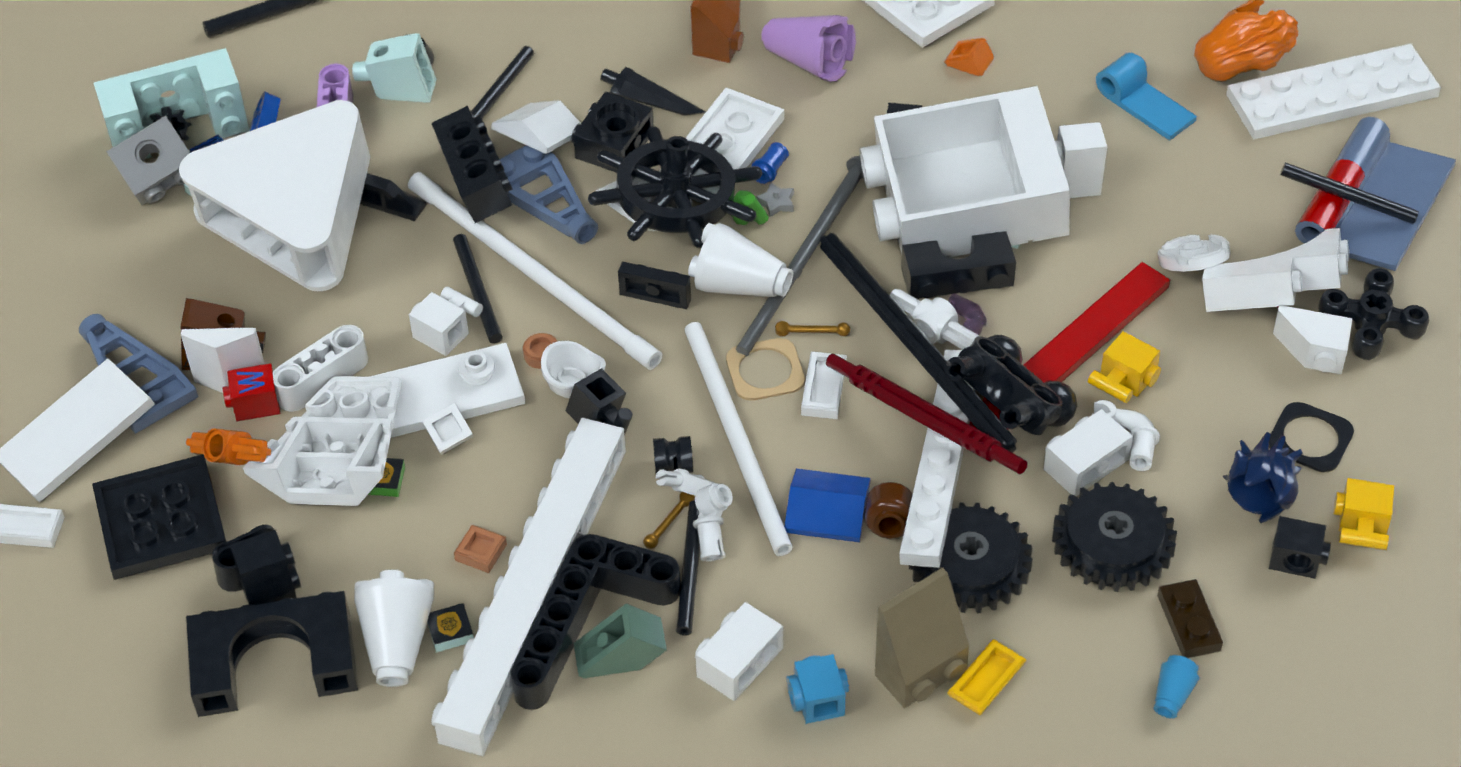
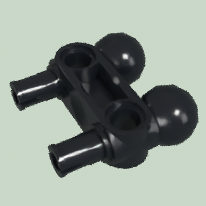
(997, 373)

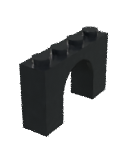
(222, 638)

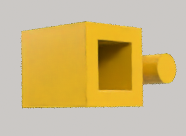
(1127, 368)
(1364, 513)

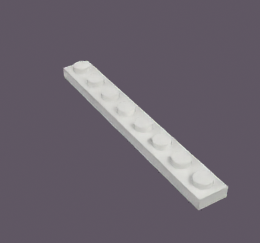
(933, 490)

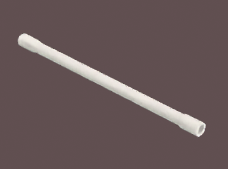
(632, 344)

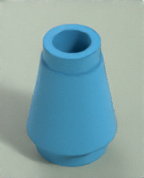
(1175, 684)

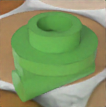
(748, 199)

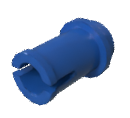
(771, 161)

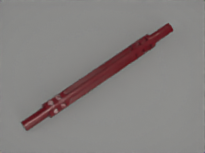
(927, 414)

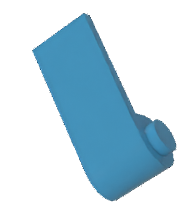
(1126, 86)

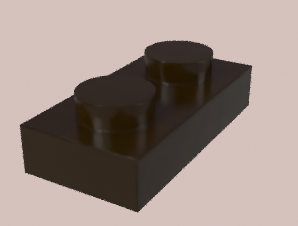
(1190, 618)

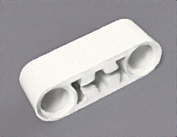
(304, 374)

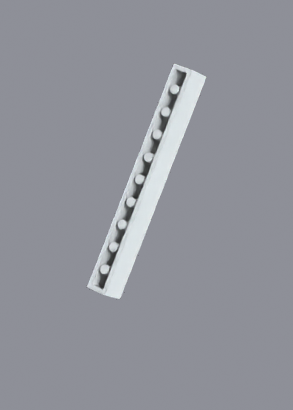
(564, 512)

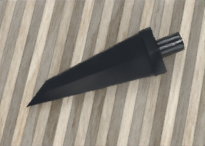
(640, 89)

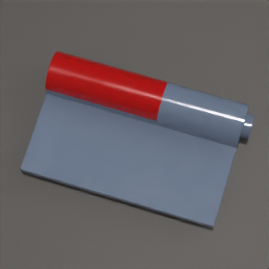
(1387, 171)

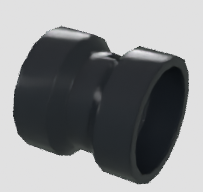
(673, 454)

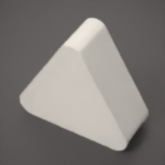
(292, 183)

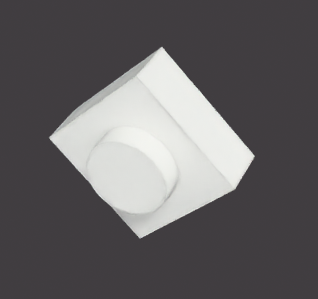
(447, 428)

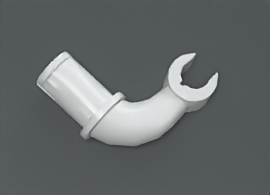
(1140, 427)

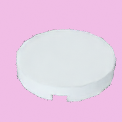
(1193, 254)

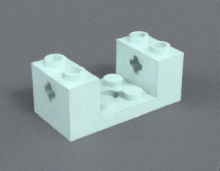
(200, 85)

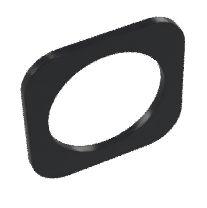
(1342, 427)

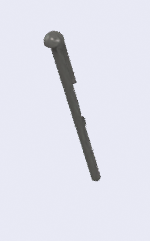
(804, 253)

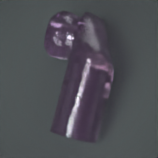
(971, 311)

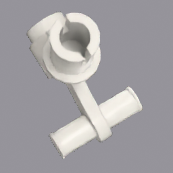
(710, 500)

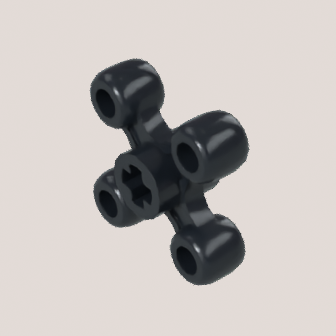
(1375, 313)

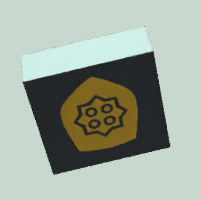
(449, 627)

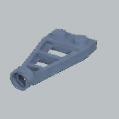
(529, 164)
(170, 388)

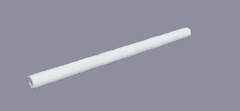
(738, 440)

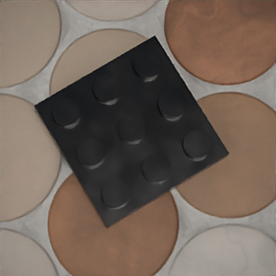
(158, 516)

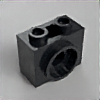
(612, 126)

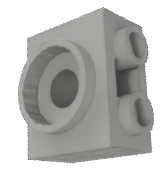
(150, 180)

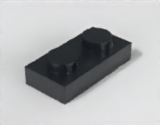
(654, 285)

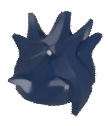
(1264, 478)

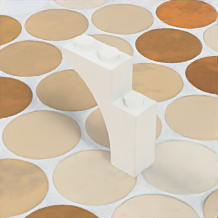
(1277, 277)

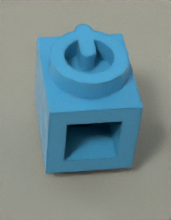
(818, 688)

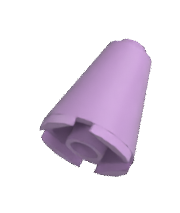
(812, 43)

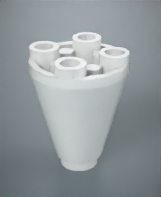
(737, 266)
(393, 623)

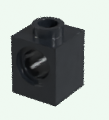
(1299, 547)

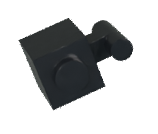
(599, 400)

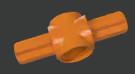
(228, 446)

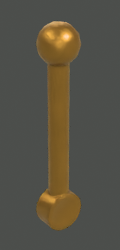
(782, 328)
(651, 540)

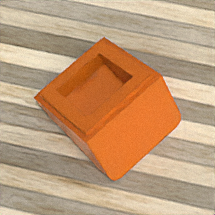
(970, 56)

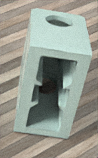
(398, 69)

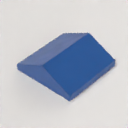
(827, 505)

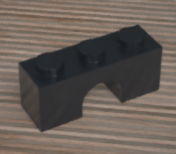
(933, 274)

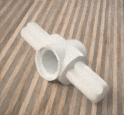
(935, 319)

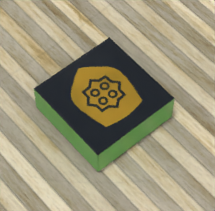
(392, 478)

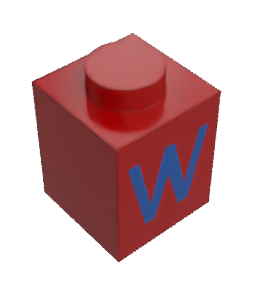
(251, 392)

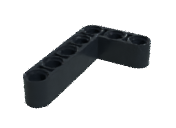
(604, 572)

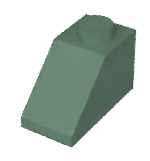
(620, 643)

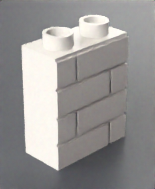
(994, 139)

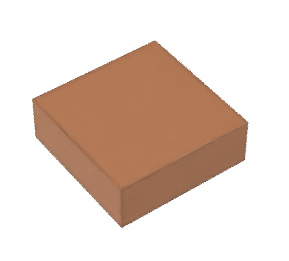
(480, 548)

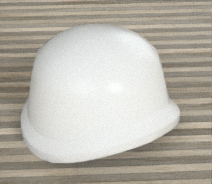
(566, 364)

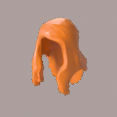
(1245, 42)

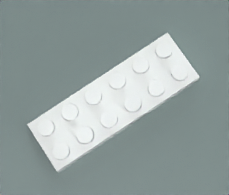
(1332, 91)

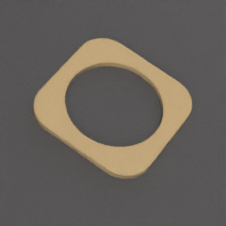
(792, 384)

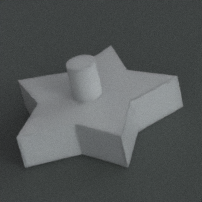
(777, 199)

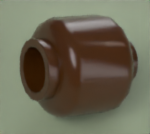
(888, 509)

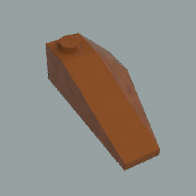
(716, 29)

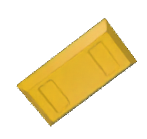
(986, 677)

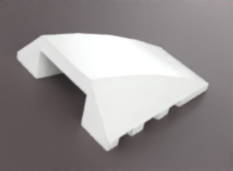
(336, 446)

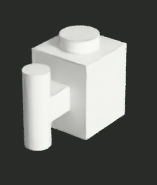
(442, 319)

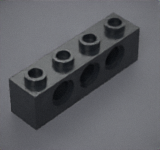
(473, 163)

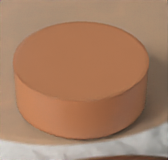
(534, 348)

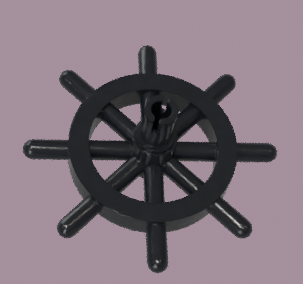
(675, 185)

